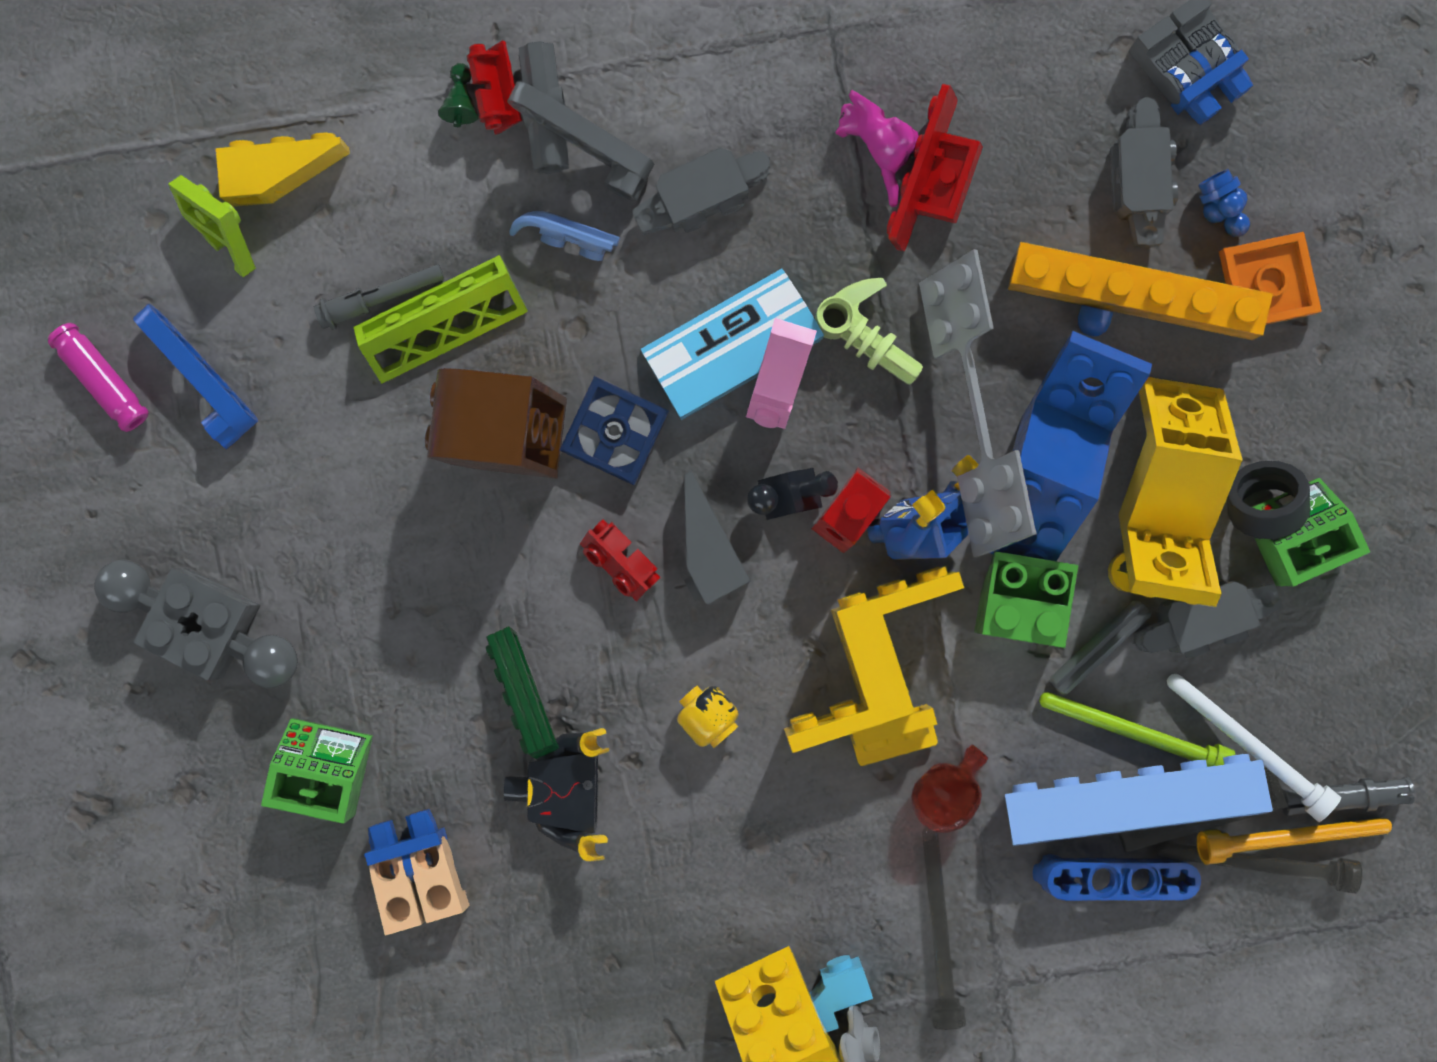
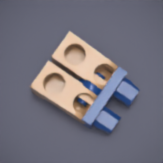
(414, 875)

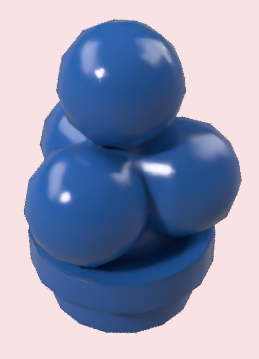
(1225, 201)

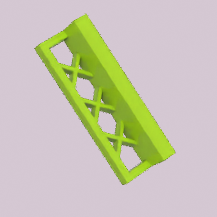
(437, 306)

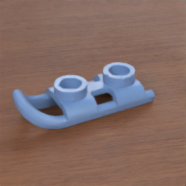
(557, 230)

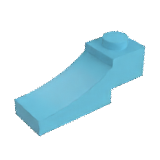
(840, 987)

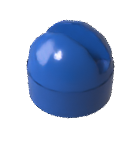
(1094, 320)

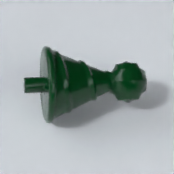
(458, 105)

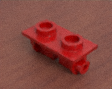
(495, 72)
(604, 549)

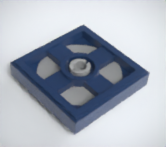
(614, 430)

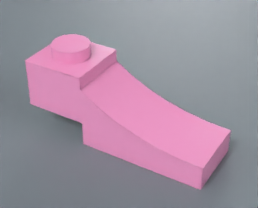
(780, 374)

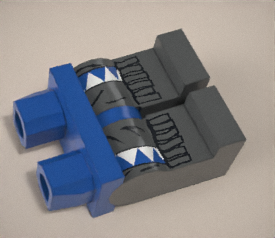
(1190, 58)

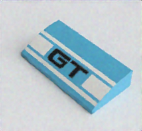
(725, 343)

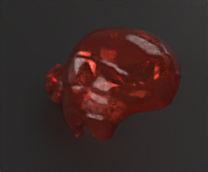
(949, 794)

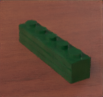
(521, 693)

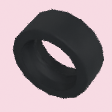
(1269, 523)

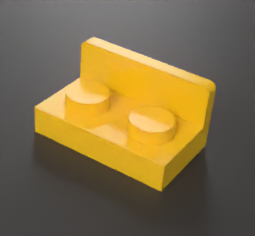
(896, 737)

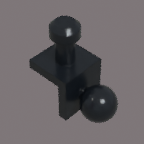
(791, 493)

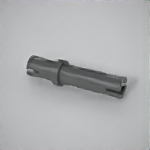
(1364, 794)

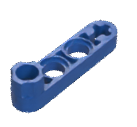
(231, 415)
(1120, 878)

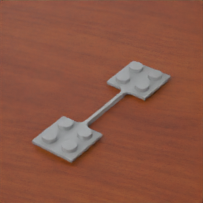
(996, 490)

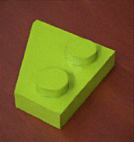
(214, 220)

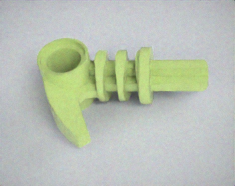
(863, 338)

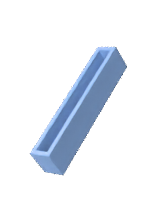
(1138, 802)

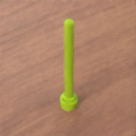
(1134, 731)

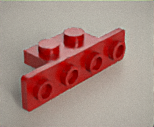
(939, 174)

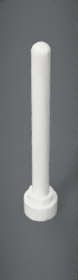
(1318, 800)

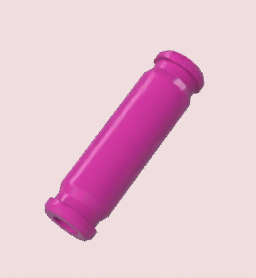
(98, 376)

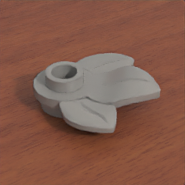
(860, 1042)

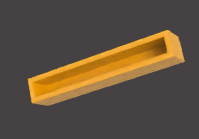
(1140, 291)

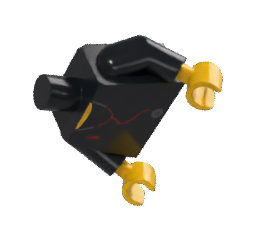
(564, 793)

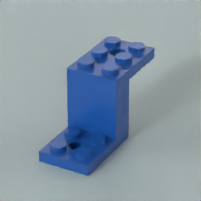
(1068, 438)

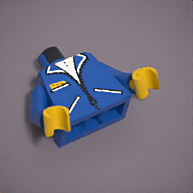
(925, 524)

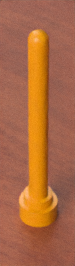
(1217, 846)

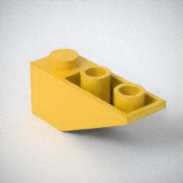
(271, 170)

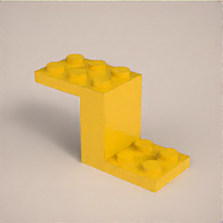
(1179, 491)
(870, 660)
(784, 1029)

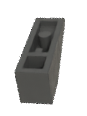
(709, 554)

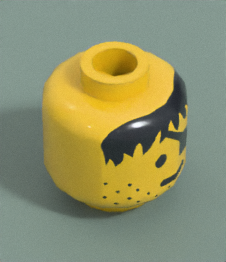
(707, 716)

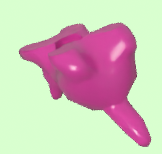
(887, 138)

